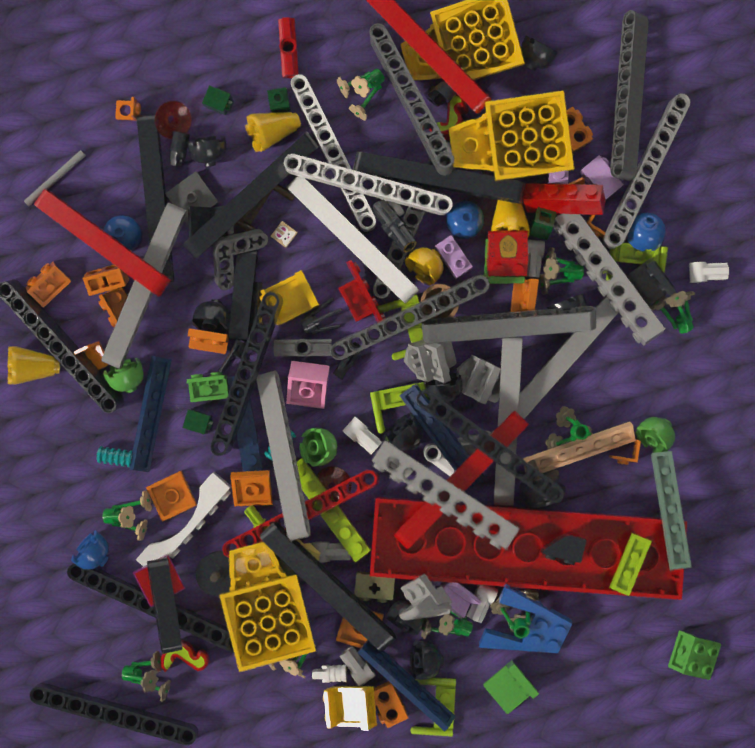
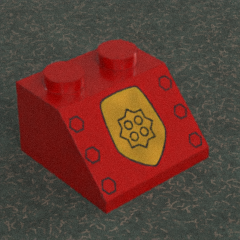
(507, 253)

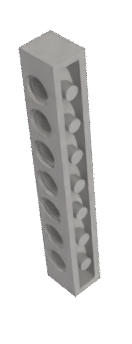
(619, 280)
(506, 529)

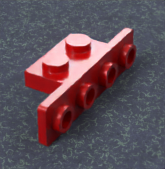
(357, 296)

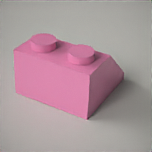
(307, 384)

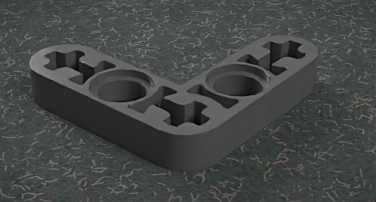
(231, 249)

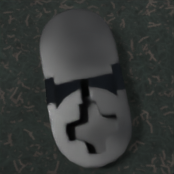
(440, 94)

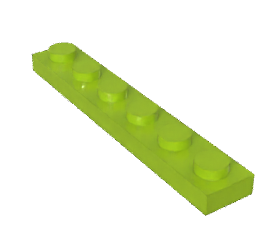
(335, 517)

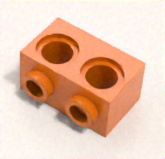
(578, 127)
(104, 279)
(393, 702)

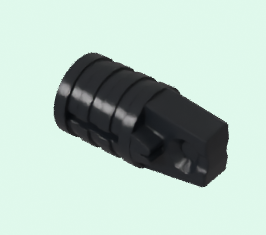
(178, 148)

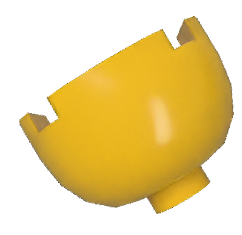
(425, 264)

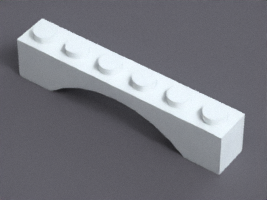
(211, 492)

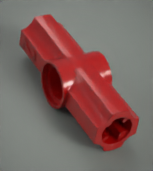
(287, 36)

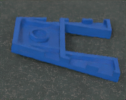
(547, 626)

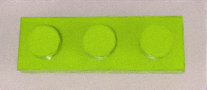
(630, 564)

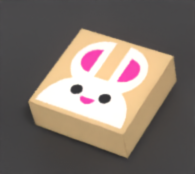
(284, 234)

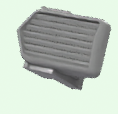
(430, 360)
(480, 379)
(425, 599)

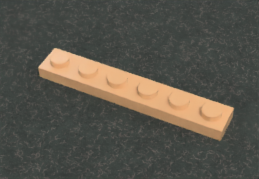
(582, 449)

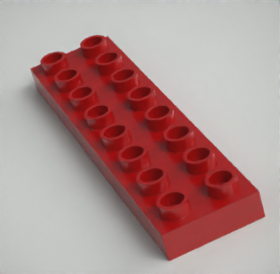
(460, 556)

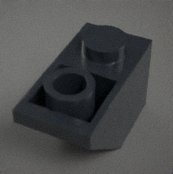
(565, 547)

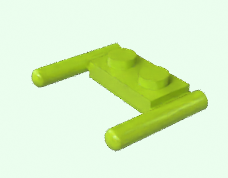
(628, 254)
(415, 332)
(388, 399)
(446, 695)

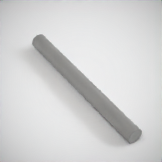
(55, 177)

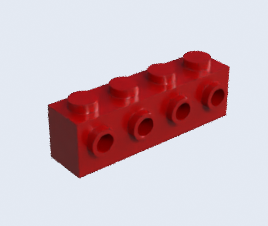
(565, 198)

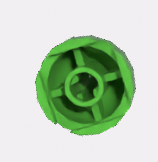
(126, 377)
(656, 433)
(318, 447)

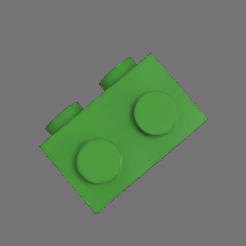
(208, 388)

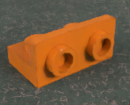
(47, 284)
(524, 296)
(113, 302)
(208, 341)

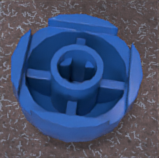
(465, 219)
(125, 231)
(646, 232)
(92, 552)

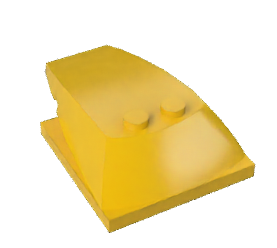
(475, 35)
(516, 137)
(264, 609)

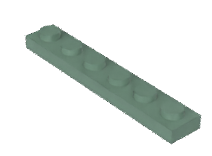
(671, 510)

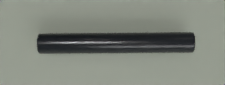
(256, 302)

